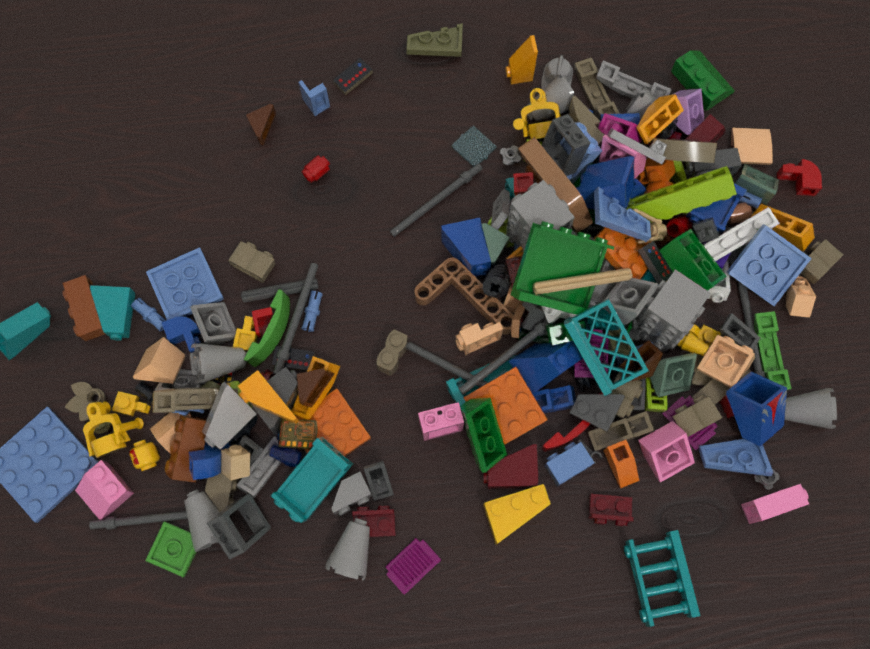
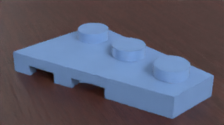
(615, 217)
(737, 457)

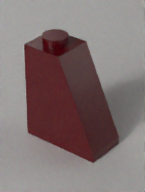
(708, 131)
(514, 471)

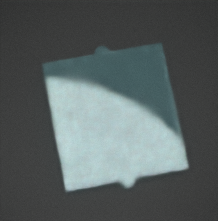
(474, 146)

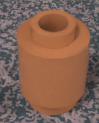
(741, 213)

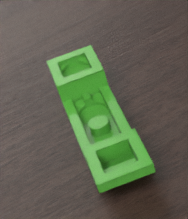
(769, 350)
(259, 352)

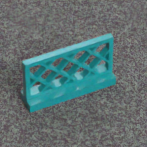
(590, 356)

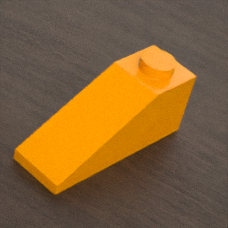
(523, 62)
(659, 116)
(793, 229)
(316, 363)
(263, 396)

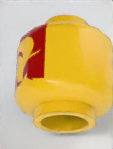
(144, 455)

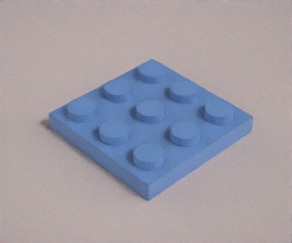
(768, 265)
(184, 283)

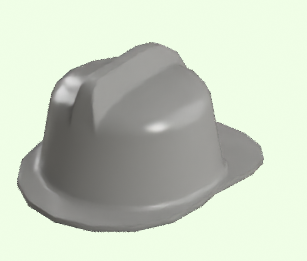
(554, 68)

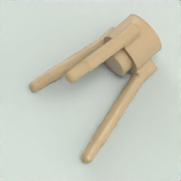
(658, 229)

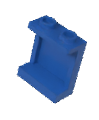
(719, 210)

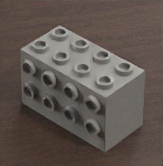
(535, 206)
(672, 311)

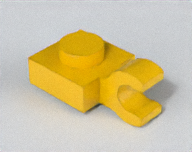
(705, 334)
(245, 336)
(128, 404)

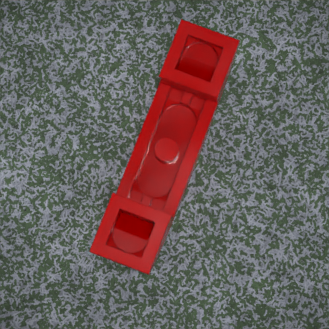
(559, 441)

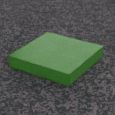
(172, 549)

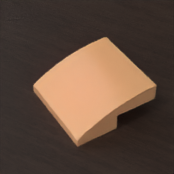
(753, 145)

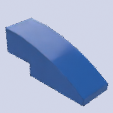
(556, 399)

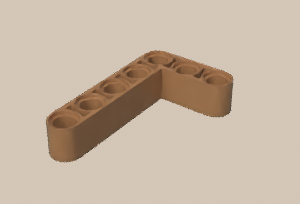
(548, 170)
(467, 291)

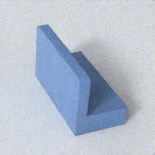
(316, 98)

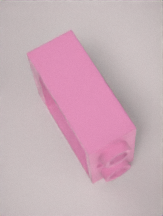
(437, 425)
(775, 504)

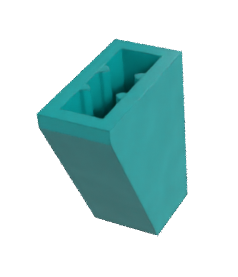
(114, 309)
(22, 329)

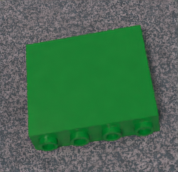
(558, 255)

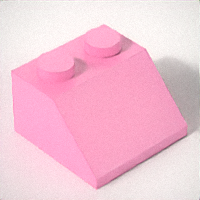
(613, 150)
(667, 451)
(103, 489)

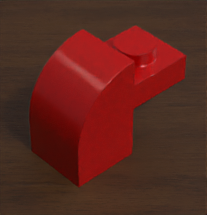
(806, 175)

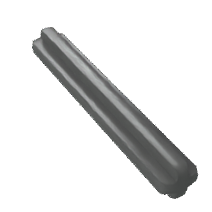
(270, 292)

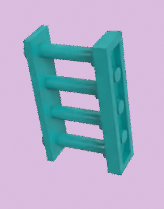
(682, 584)

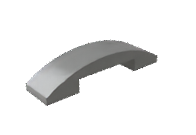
(627, 85)

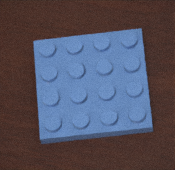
(43, 464)

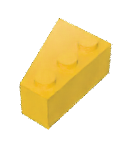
(514, 510)

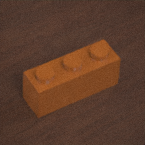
(82, 308)
(187, 439)

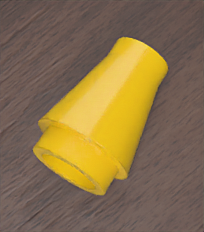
(693, 344)

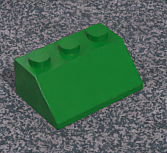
(697, 72)
(692, 260)
(483, 432)

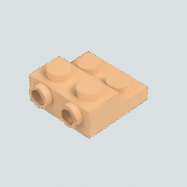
(473, 338)
(726, 361)

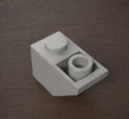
(351, 492)

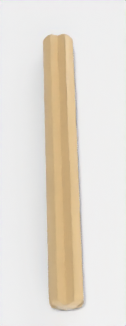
(582, 281)

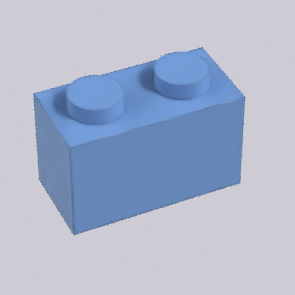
(569, 463)

